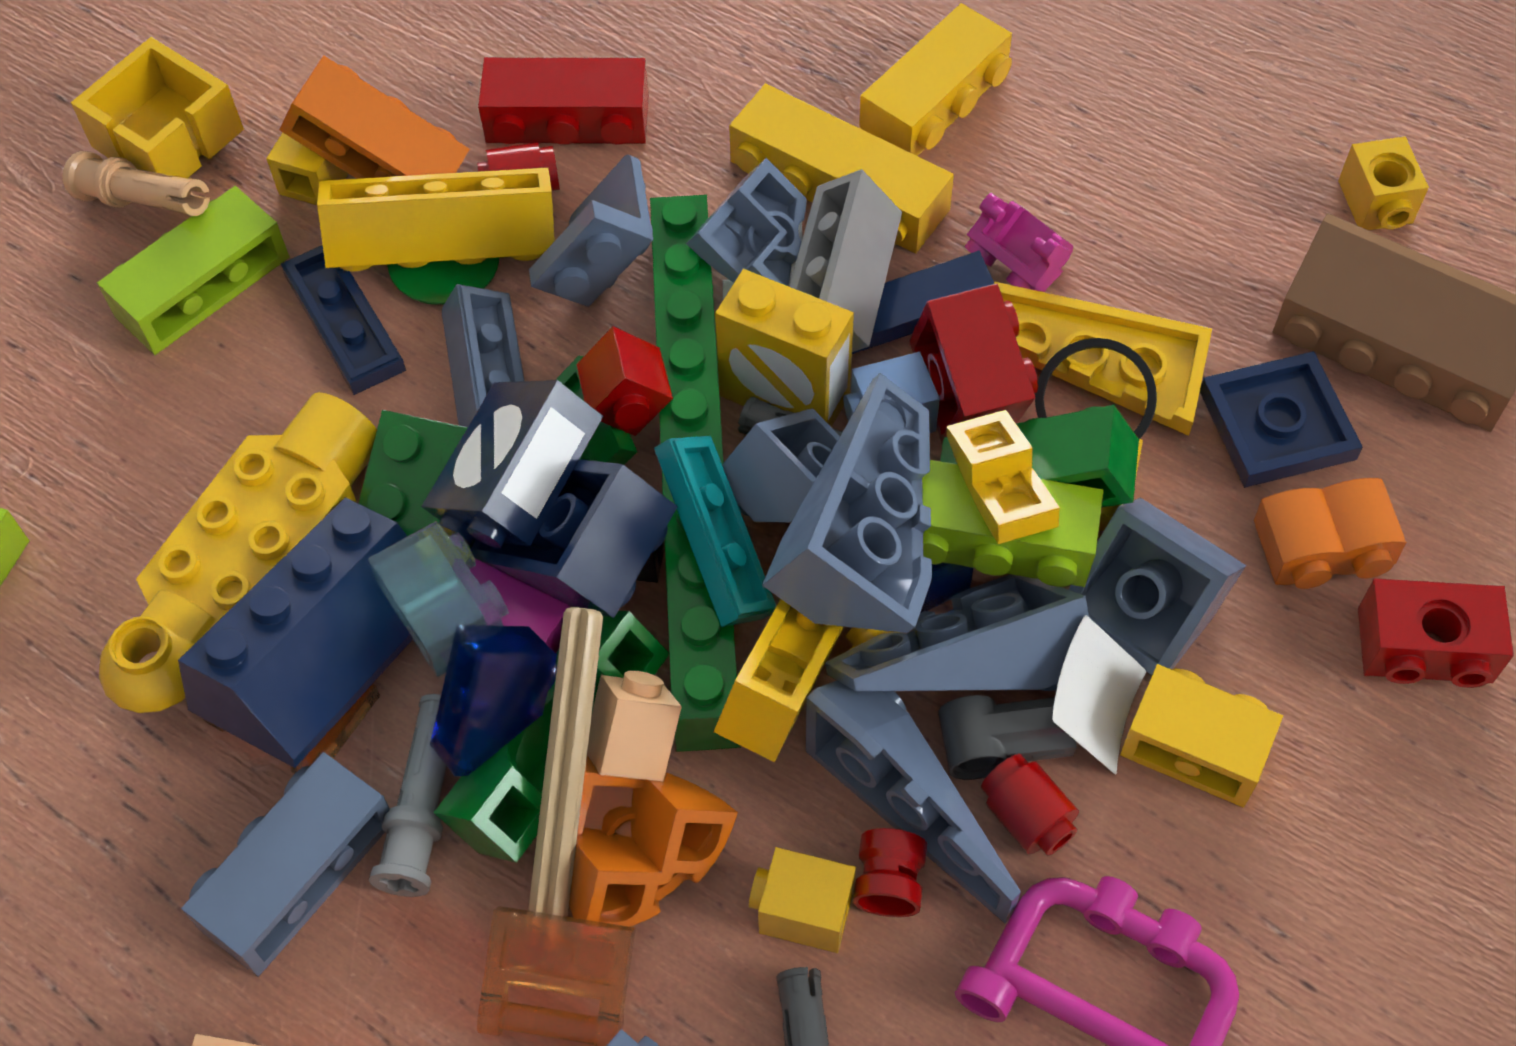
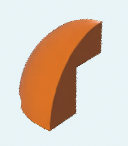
(642, 843)

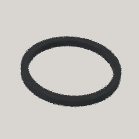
(1105, 344)

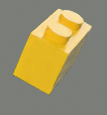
(1202, 734)

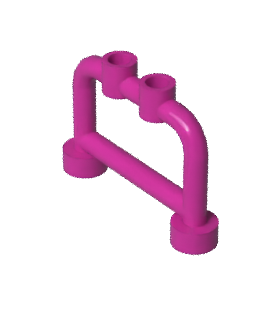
(1109, 908)

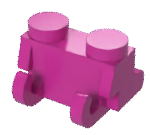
(1019, 242)

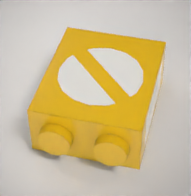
(783, 347)

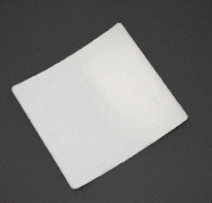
(1096, 692)

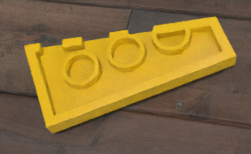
(1169, 347)

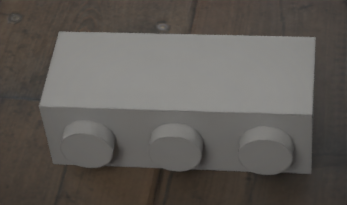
(848, 249)

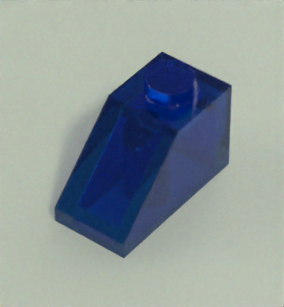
(490, 692)

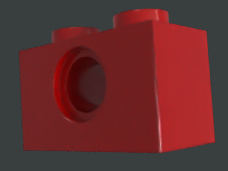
(1465, 616)

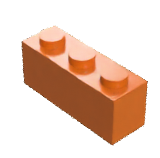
(366, 129)

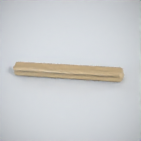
(566, 761)

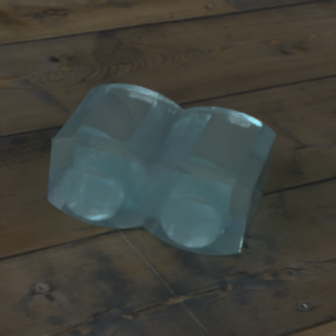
(435, 591)

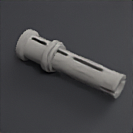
(412, 823)

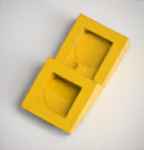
(1001, 477)

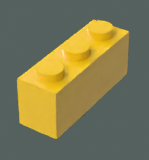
(937, 81)

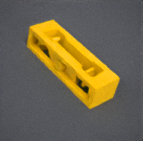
(776, 681)

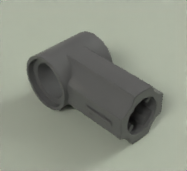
(986, 734)

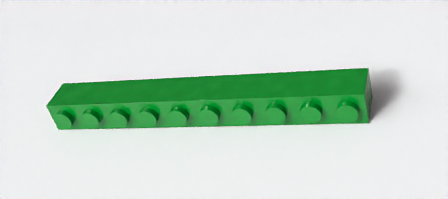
(685, 332)

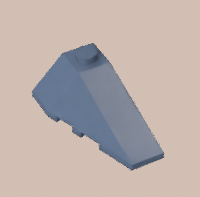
(888, 764)

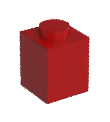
(624, 380)

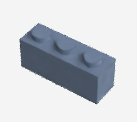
(288, 863)

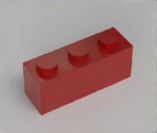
(564, 100)

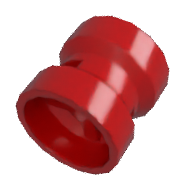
(890, 872)

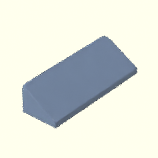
(479, 345)

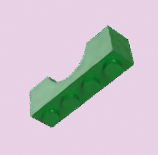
(501, 800)

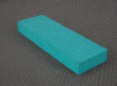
(715, 529)

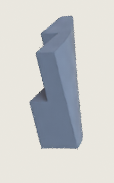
(754, 227)

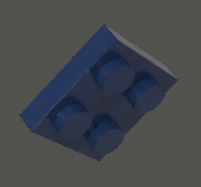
(1280, 419)

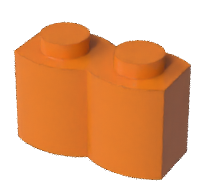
(1329, 532)

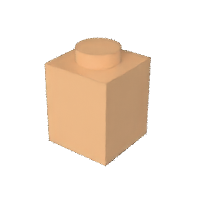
(633, 726)

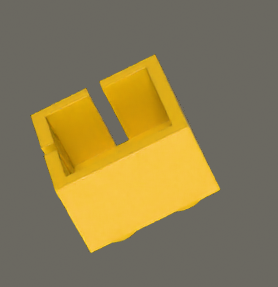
(158, 112)

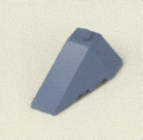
(860, 530)
(994, 638)

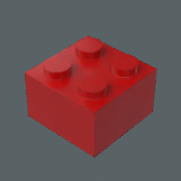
(974, 356)

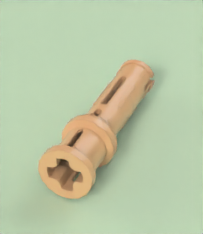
(120, 183)

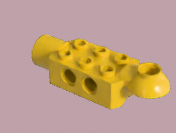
(229, 540)

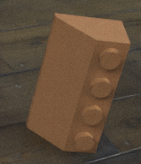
(1404, 321)

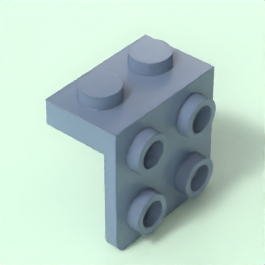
(600, 239)

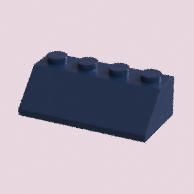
(300, 640)

